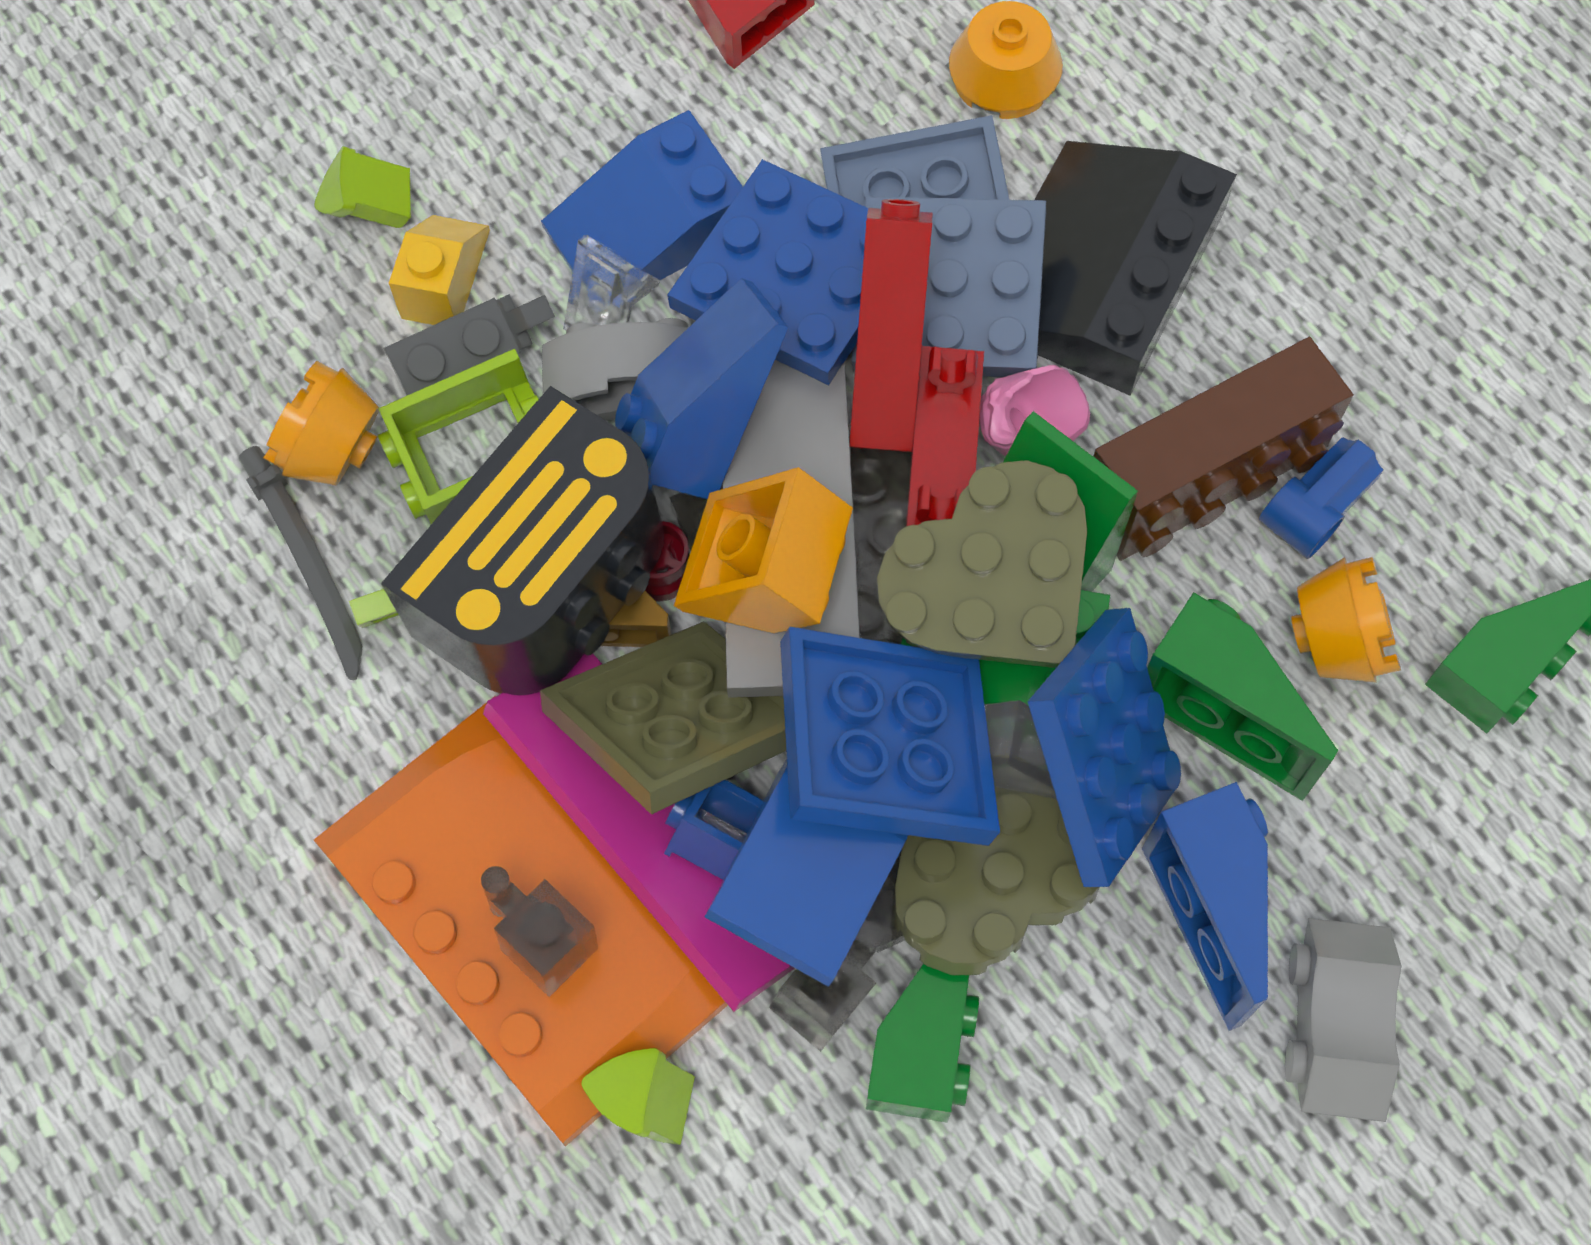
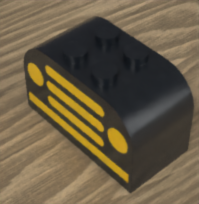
(534, 551)

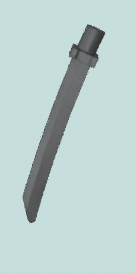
(269, 484)

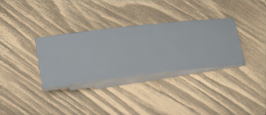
(793, 427)

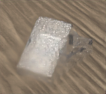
(604, 285)

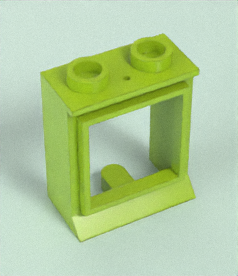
(443, 405)

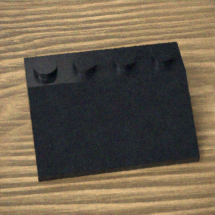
(1120, 252)

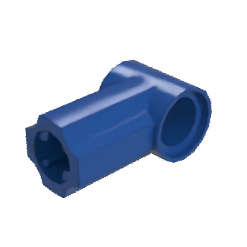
(1313, 508)

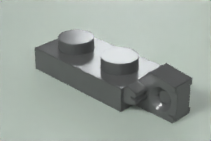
(465, 341)

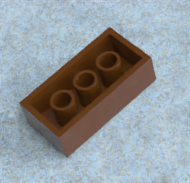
(1227, 444)

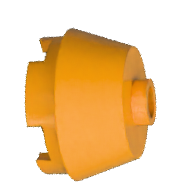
(1006, 60)
(324, 428)
(1345, 623)

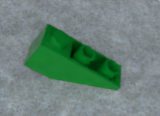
(1507, 651)
(919, 1048)

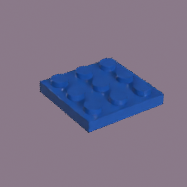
(800, 253)
(886, 738)
(1105, 745)

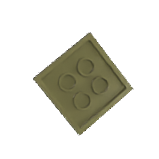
(666, 719)

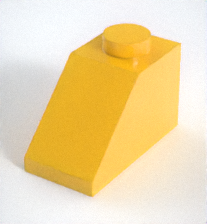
(437, 268)

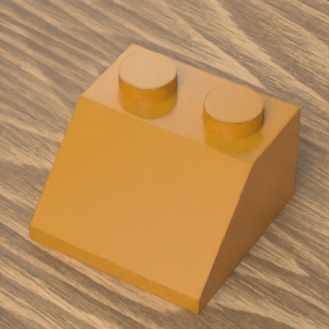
(766, 553)

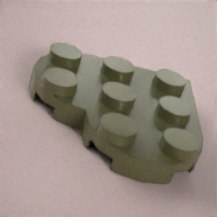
(997, 574)
(975, 901)

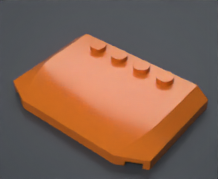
(419, 865)

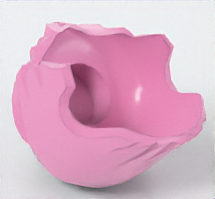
(1046, 391)

